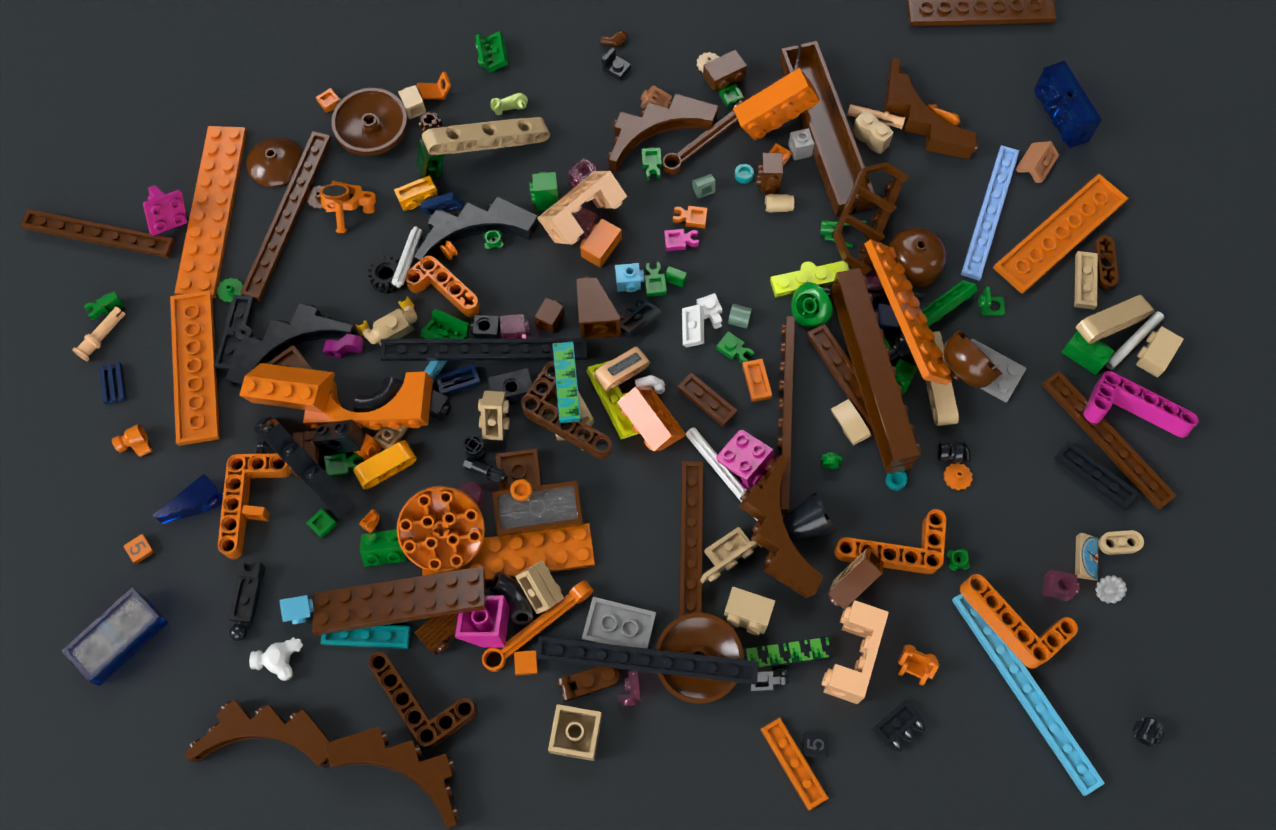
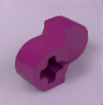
(346, 344)

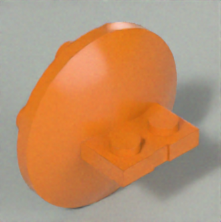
(440, 529)

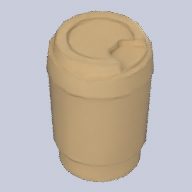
(779, 203)

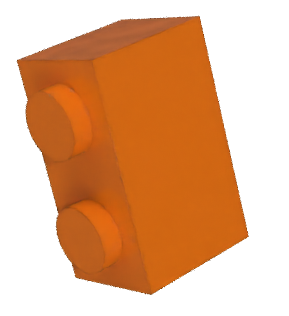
(600, 243)

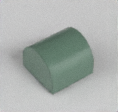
(704, 186)
(739, 316)

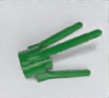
(828, 228)

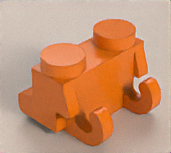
(917, 663)

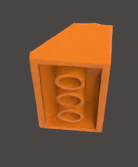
(288, 387)

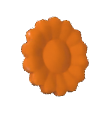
(958, 476)

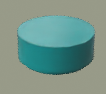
(744, 173)
(896, 481)

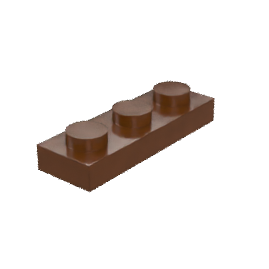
(707, 399)

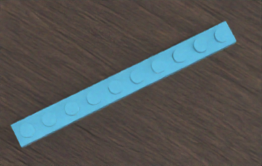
(1033, 701)

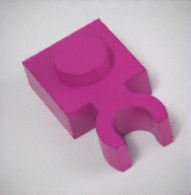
(677, 240)

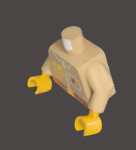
(392, 325)

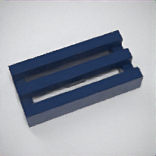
(445, 202)
(104, 383)
(456, 388)

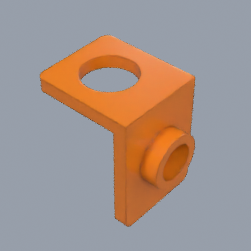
(435, 90)

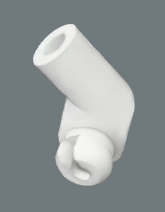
(652, 381)

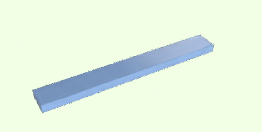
(990, 213)

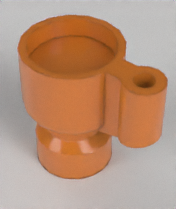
(134, 437)

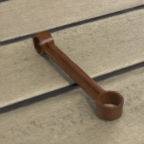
(699, 142)

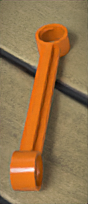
(576, 595)

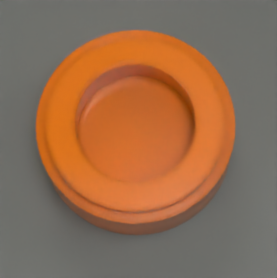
(521, 490)

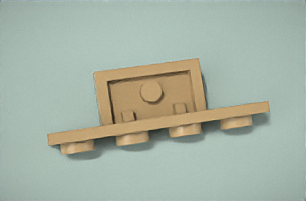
(726, 553)

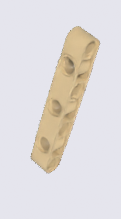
(485, 135)

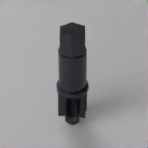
(487, 471)

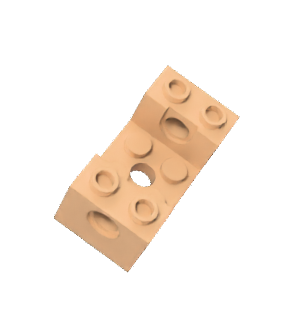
(599, 187)
(867, 623)

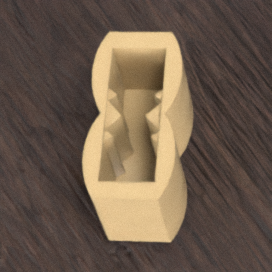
(872, 132)

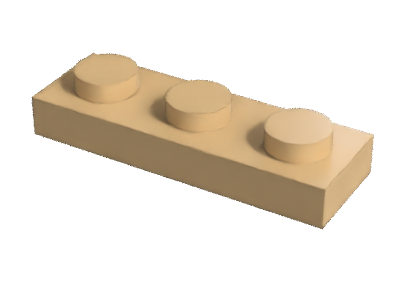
(1086, 280)

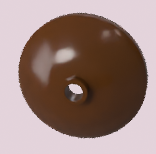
(276, 169)

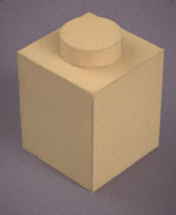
(412, 101)

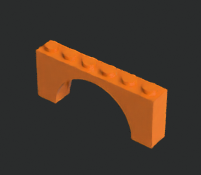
(407, 408)

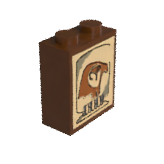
(855, 578)

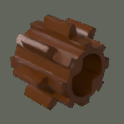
(429, 121)

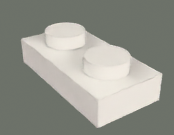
(693, 325)

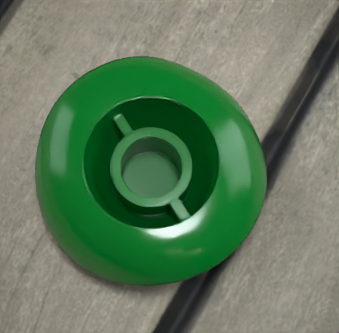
(811, 305)

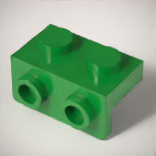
(491, 51)
(445, 327)
(381, 548)

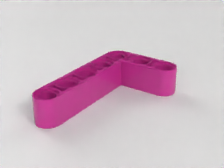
(1139, 401)

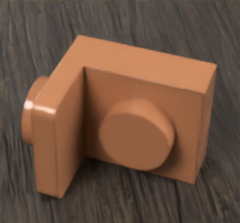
(655, 96)

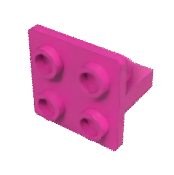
(164, 210)

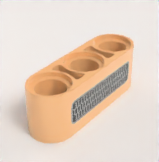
(621, 368)

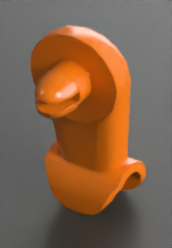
(951, 118)

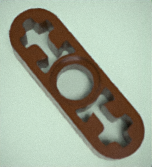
(1110, 254)

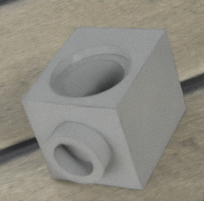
(801, 144)

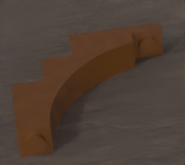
(940, 135)

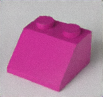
(486, 626)

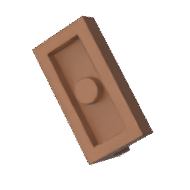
(1038, 160)

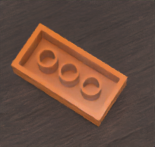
(776, 104)

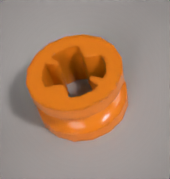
(448, 250)

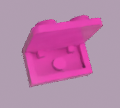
(746, 457)

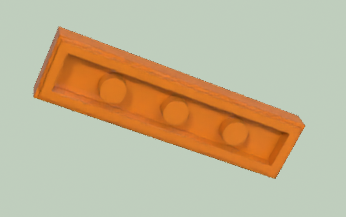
(794, 764)

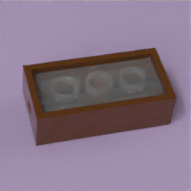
(547, 508)

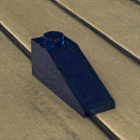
(195, 499)

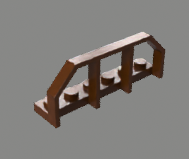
(879, 219)

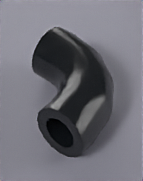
(387, 392)
(520, 606)

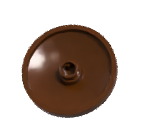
(369, 121)
(702, 636)

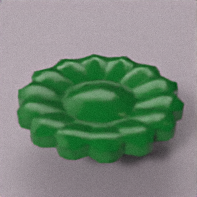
(229, 288)

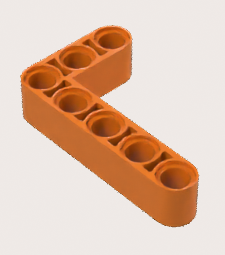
(241, 496)
(898, 552)
(1015, 625)

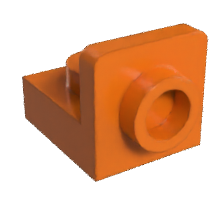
(369, 448)

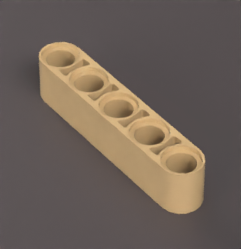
(1114, 319)
(942, 396)

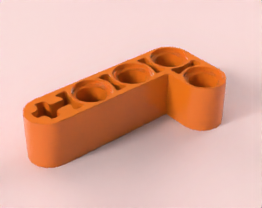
(446, 288)

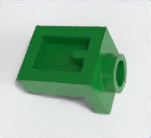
(904, 374)

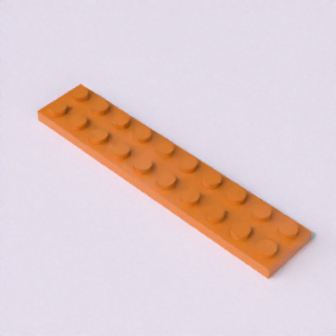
(211, 210)

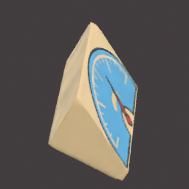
(1086, 557)

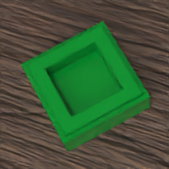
(731, 95)
(676, 276)
(321, 523)

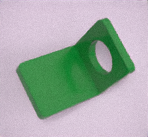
(985, 302)

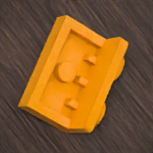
(415, 192)

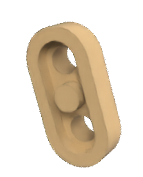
(1119, 542)

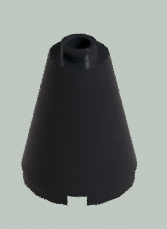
(808, 520)

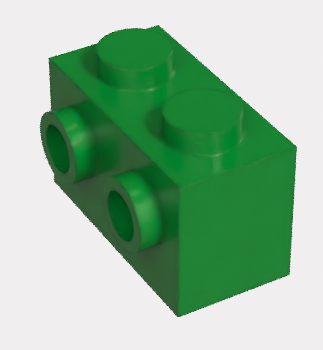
(544, 190)
(1089, 356)

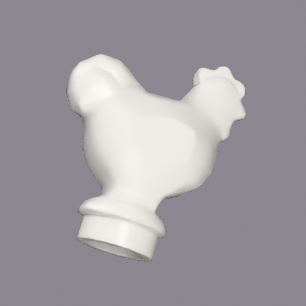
(276, 658)

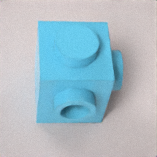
(628, 277)
(296, 609)

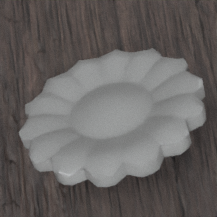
(1111, 589)

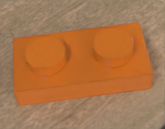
(757, 380)

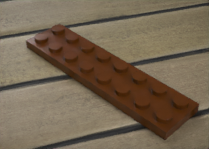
(979, 12)
(399, 601)

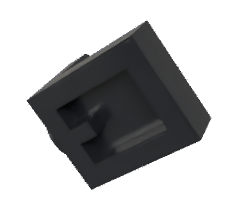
(615, 65)

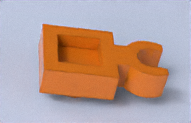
(694, 216)

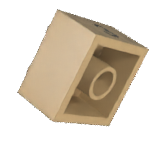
(748, 611)
(575, 732)

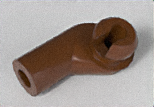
(616, 40)

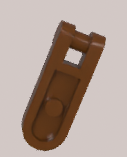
(588, 682)

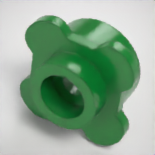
(493, 234)
(831, 460)
(962, 555)

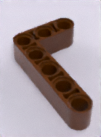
(544, 408)
(413, 706)

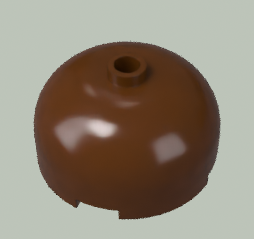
(920, 254)
(969, 362)

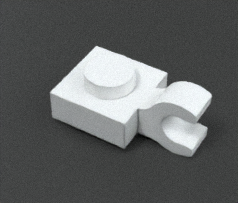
(712, 309)

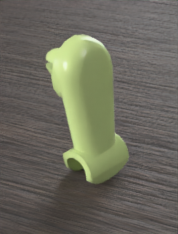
(515, 101)

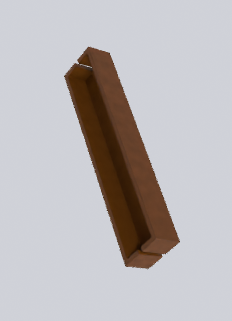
(834, 142)
(874, 372)

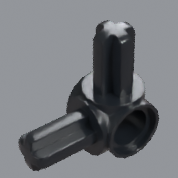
(899, 348)

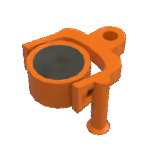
(337, 198)

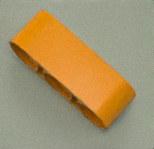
(384, 464)

